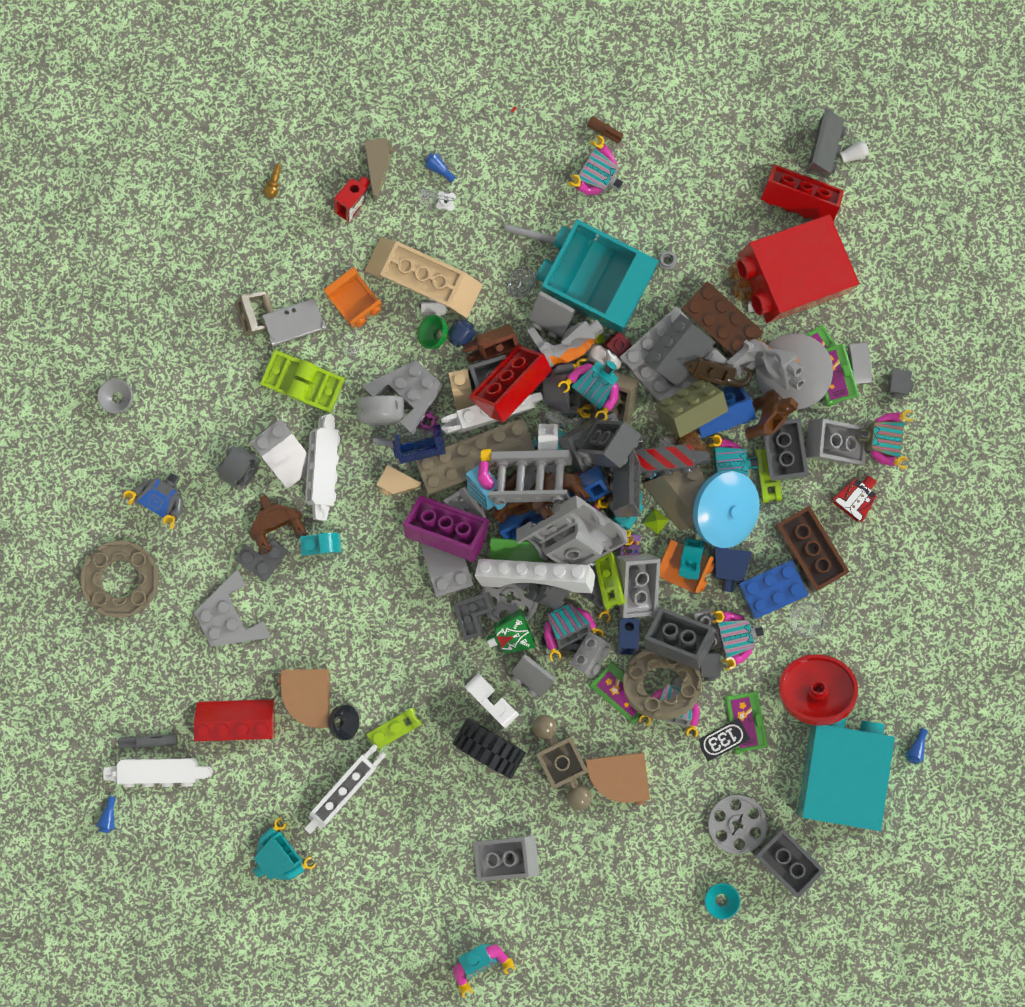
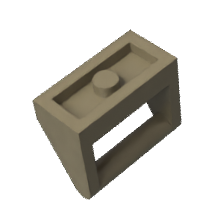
(247, 315)

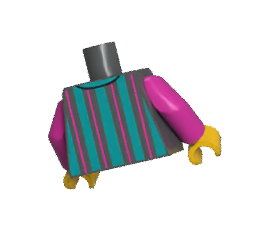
(567, 626)

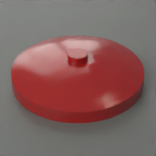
(818, 689)

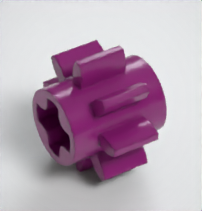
(428, 416)

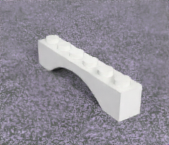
(565, 576)

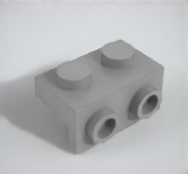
(465, 502)
(591, 655)

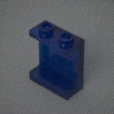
(420, 449)

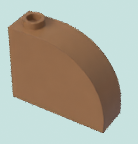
(307, 695)
(620, 777)

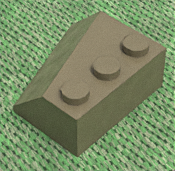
(626, 401)
(677, 495)

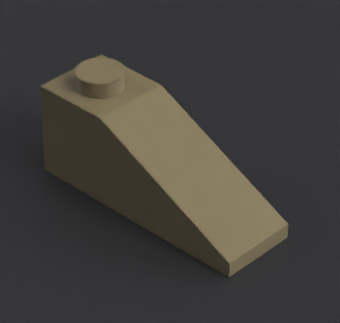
(379, 159)

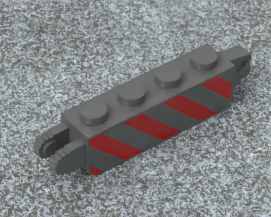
(669, 460)

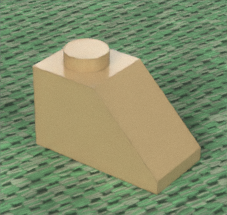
(461, 389)
(396, 482)

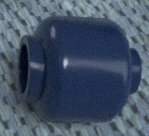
(461, 332)

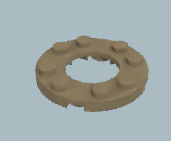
(92, 579)
(651, 706)

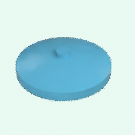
(726, 509)

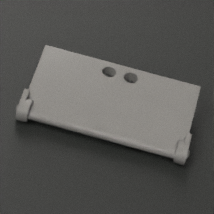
(293, 324)

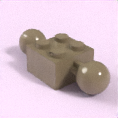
(562, 762)

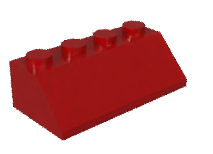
(801, 194)
(511, 383)
(234, 720)

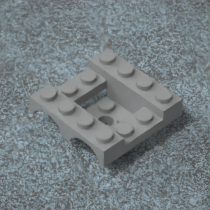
(650, 378)
(593, 535)

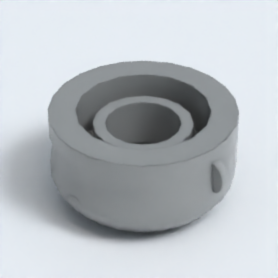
(380, 410)

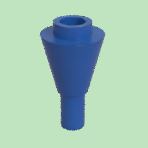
(436, 164)
(916, 751)
(106, 820)

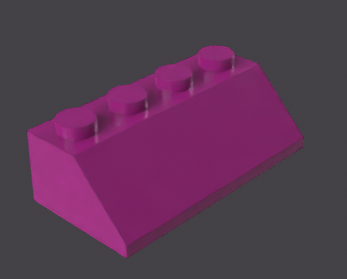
(446, 528)

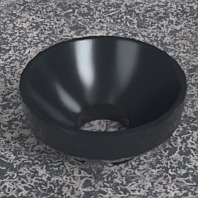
(348, 722)

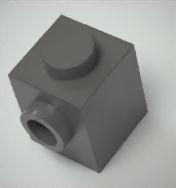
(899, 383)
(711, 667)

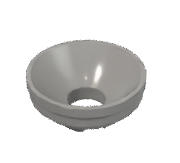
(107, 391)

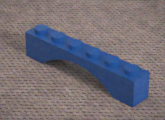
(593, 482)

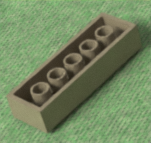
(450, 469)

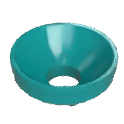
(727, 910)

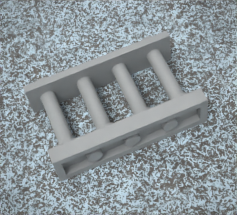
(521, 460)

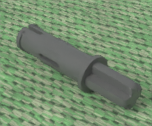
(148, 741)

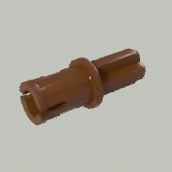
(605, 130)

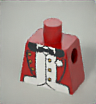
(351, 198)
(856, 498)

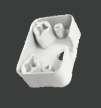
(501, 710)

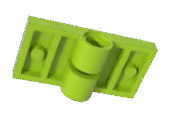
(302, 381)

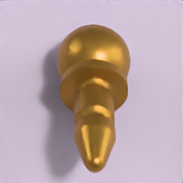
(271, 189)

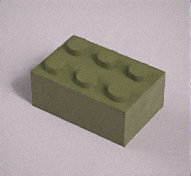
(691, 407)

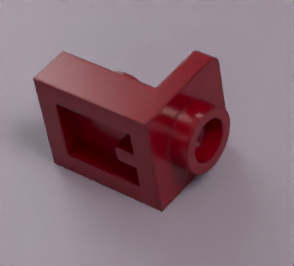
(617, 344)

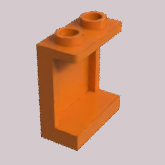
(353, 298)

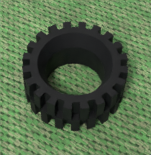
(489, 748)

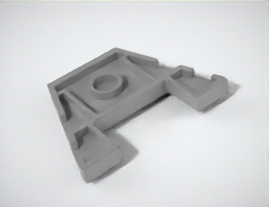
(414, 385)
(220, 619)

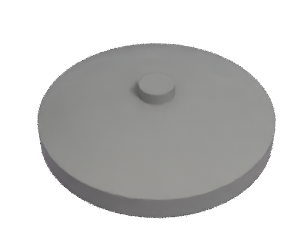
(816, 370)

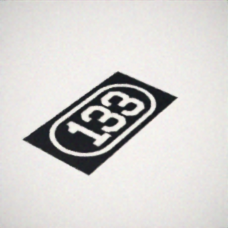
(723, 739)

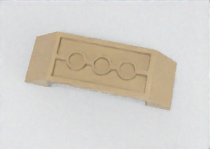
(424, 276)

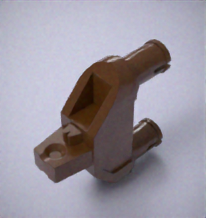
(773, 413)
(570, 483)
(514, 508)
(271, 518)

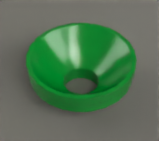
(428, 332)

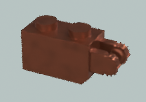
(491, 344)

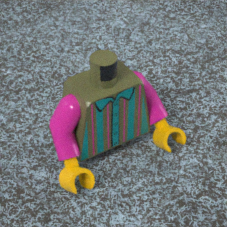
(885, 438)

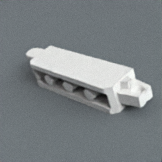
(474, 417)
(322, 467)
(157, 771)
(343, 790)

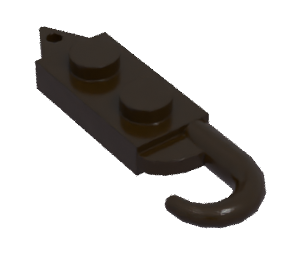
(716, 372)

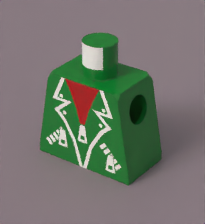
(512, 633)

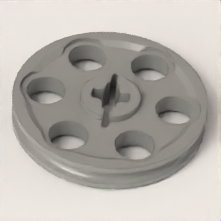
(512, 607)
(733, 815)

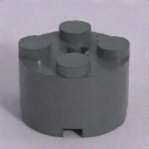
(238, 467)
(547, 595)

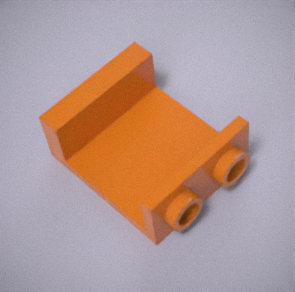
(669, 569)

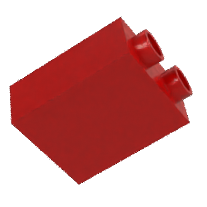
(796, 269)

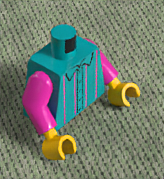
(596, 384)
(731, 457)
(477, 961)

